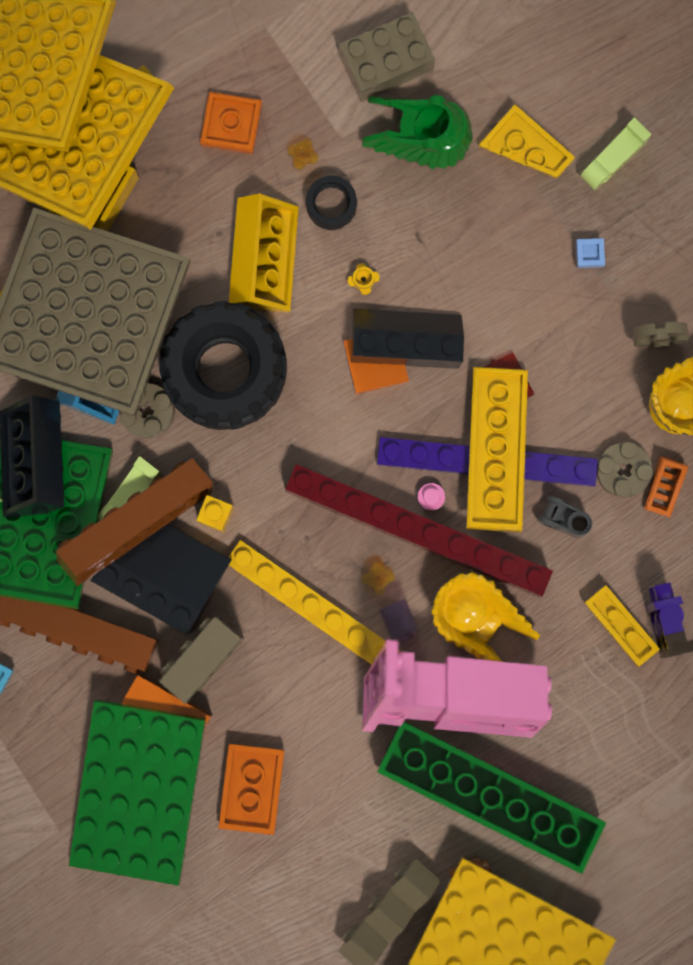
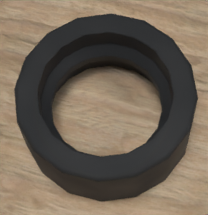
(331, 182)

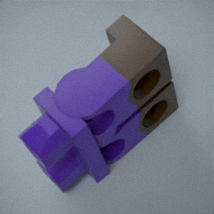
(667, 621)

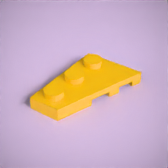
(528, 144)

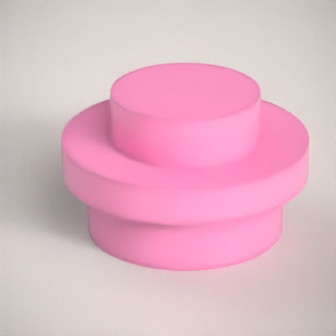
(431, 496)

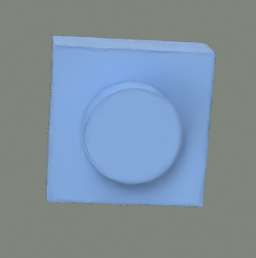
(590, 253)

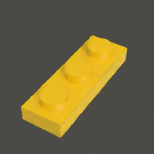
(621, 626)

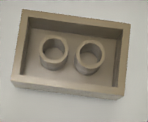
(386, 56)
(200, 659)

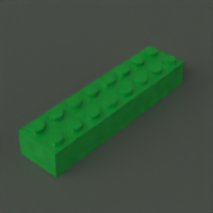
(491, 797)

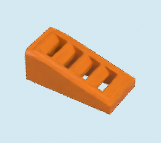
(656, 482)

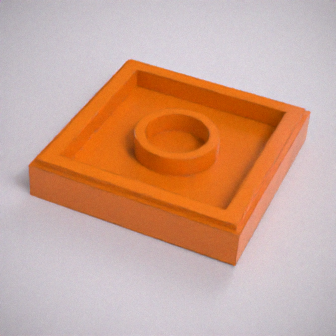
(231, 122)
(371, 376)

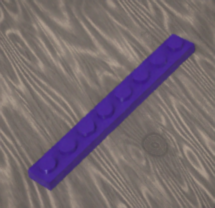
(455, 459)

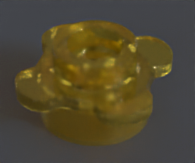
(306, 147)
(378, 570)

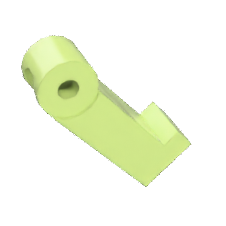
(616, 154)
(136, 481)

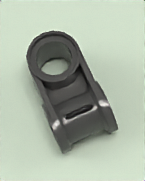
(563, 517)

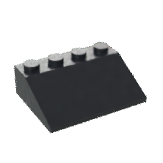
(167, 577)

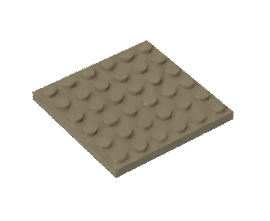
(87, 310)

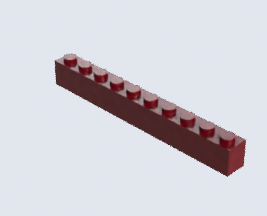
(418, 531)

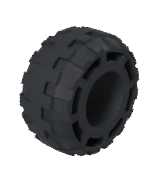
(217, 325)

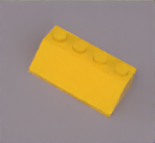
(263, 253)

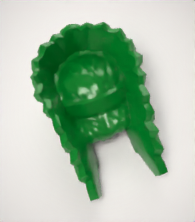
(429, 132)

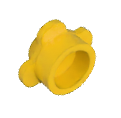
(363, 271)

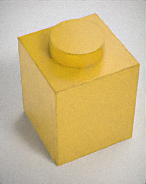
(215, 514)

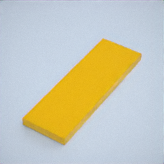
(497, 449)

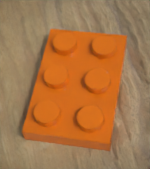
(251, 789)

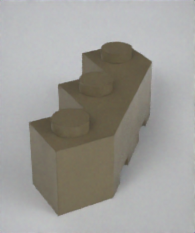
(389, 914)

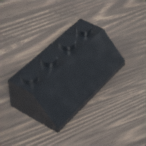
(407, 338)
(31, 457)

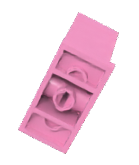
(456, 694)

